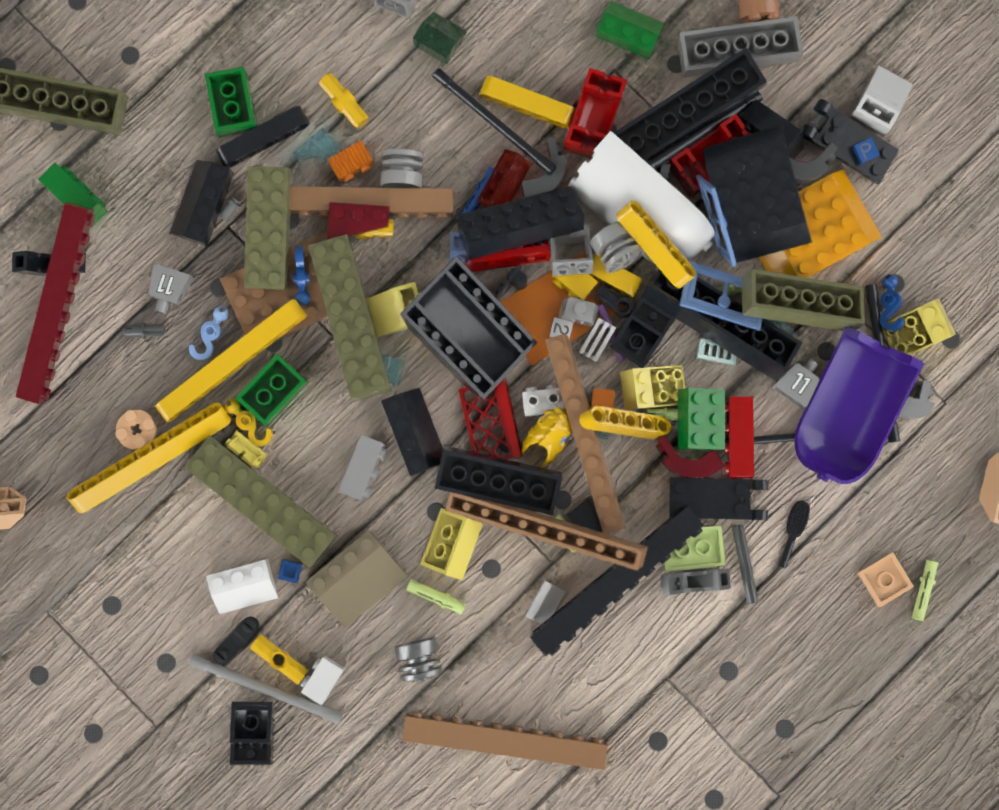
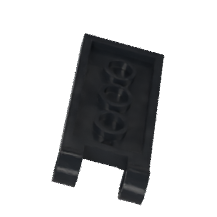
(844, 136)
(716, 497)

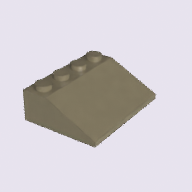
(356, 579)

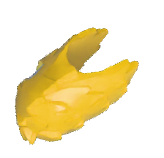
(551, 432)

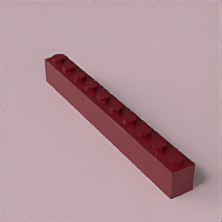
(55, 303)

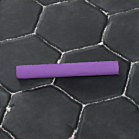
(605, 316)

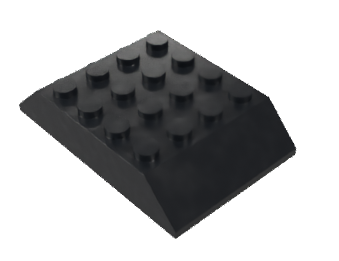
(758, 193)
(467, 328)

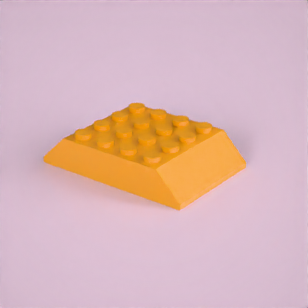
(836, 226)

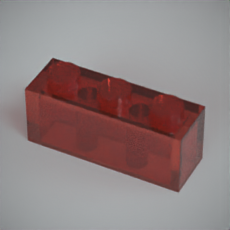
(504, 179)

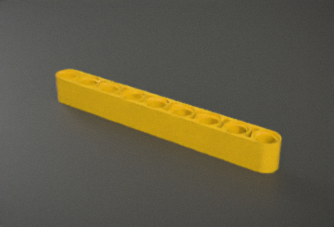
(231, 360)
(148, 457)

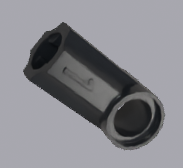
(613, 299)

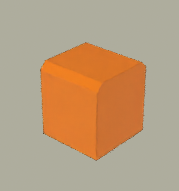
(602, 398)

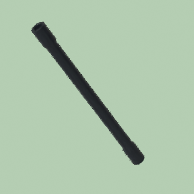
(448, 83)
(702, 132)
(873, 302)

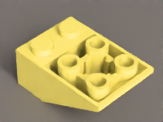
(388, 305)
(921, 328)
(651, 387)

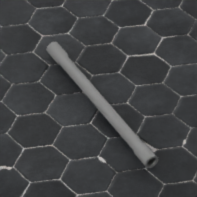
(206, 665)

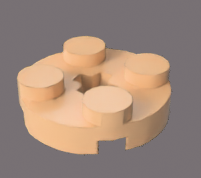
(132, 418)

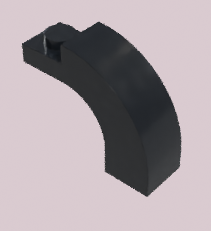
(34, 263)

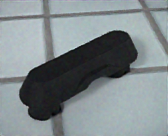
(236, 640)

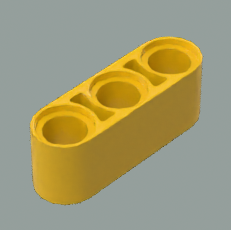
(621, 281)

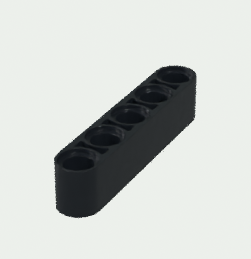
(262, 137)

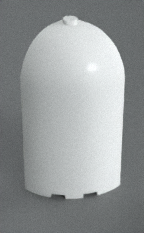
(620, 176)

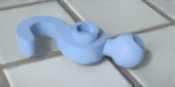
(210, 332)

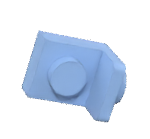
(457, 248)

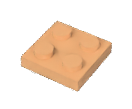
(885, 579)

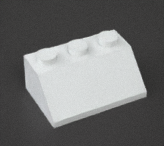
(242, 586)

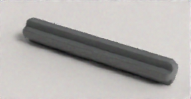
(745, 564)

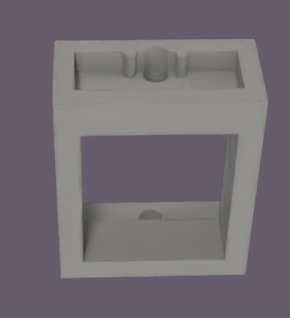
(572, 266)

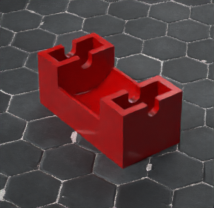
(594, 112)
(691, 161)

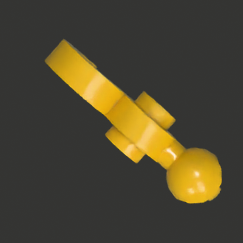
(247, 421)

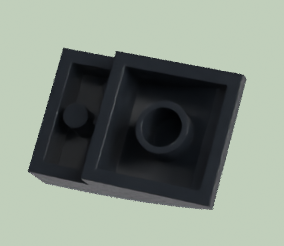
(642, 332)
(251, 733)

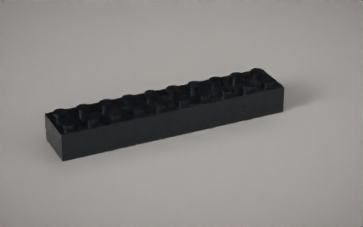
(614, 581)

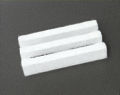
(589, 354)

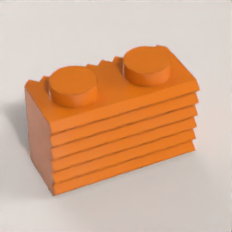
(351, 162)

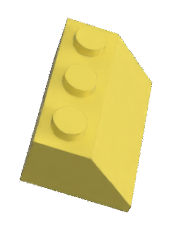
(451, 544)

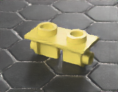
(250, 452)

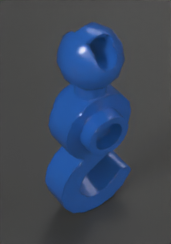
(301, 277)
(891, 302)

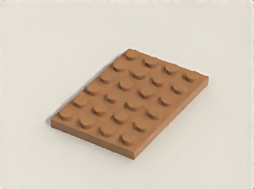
(256, 305)

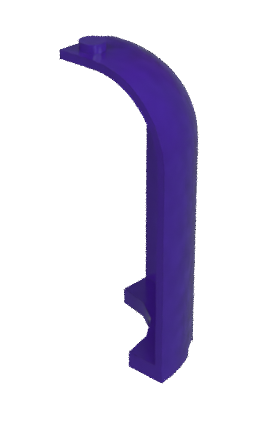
(854, 407)

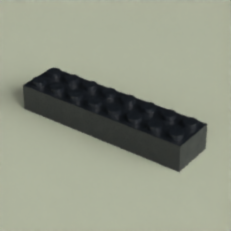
(693, 106)
(766, 350)

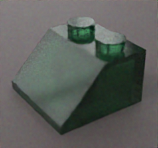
(439, 37)

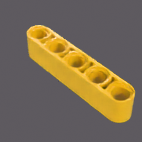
(527, 102)
(656, 244)
(624, 422)

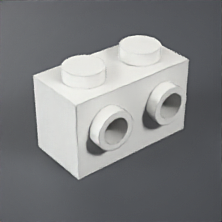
(538, 401)
(322, 680)

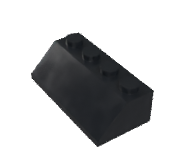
(202, 202)
(413, 431)

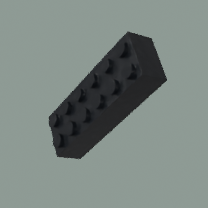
(520, 222)
(498, 480)

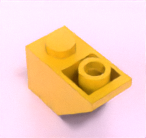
(577, 285)

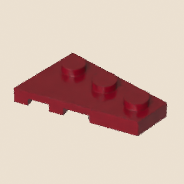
(356, 219)

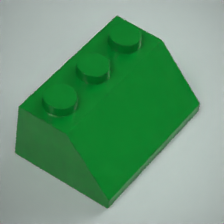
(629, 29)

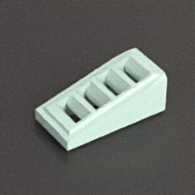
(701, 348)

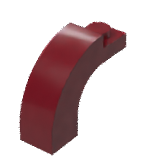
(699, 468)

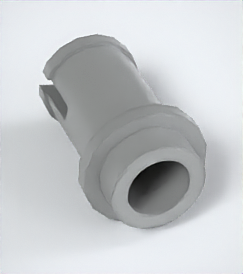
(229, 209)

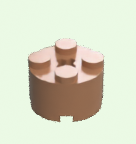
(758, 10)

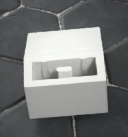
(882, 100)

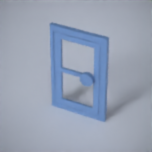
(726, 253)
(714, 310)

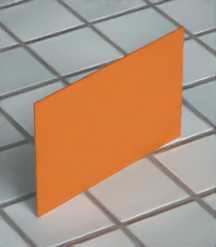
(539, 305)

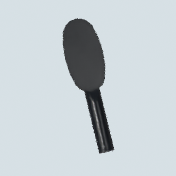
(795, 526)

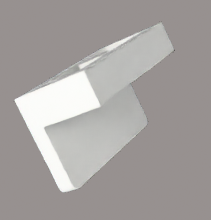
(545, 602)

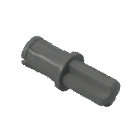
(144, 330)

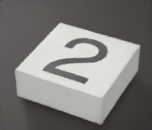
(561, 327)

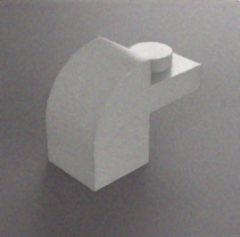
(918, 406)

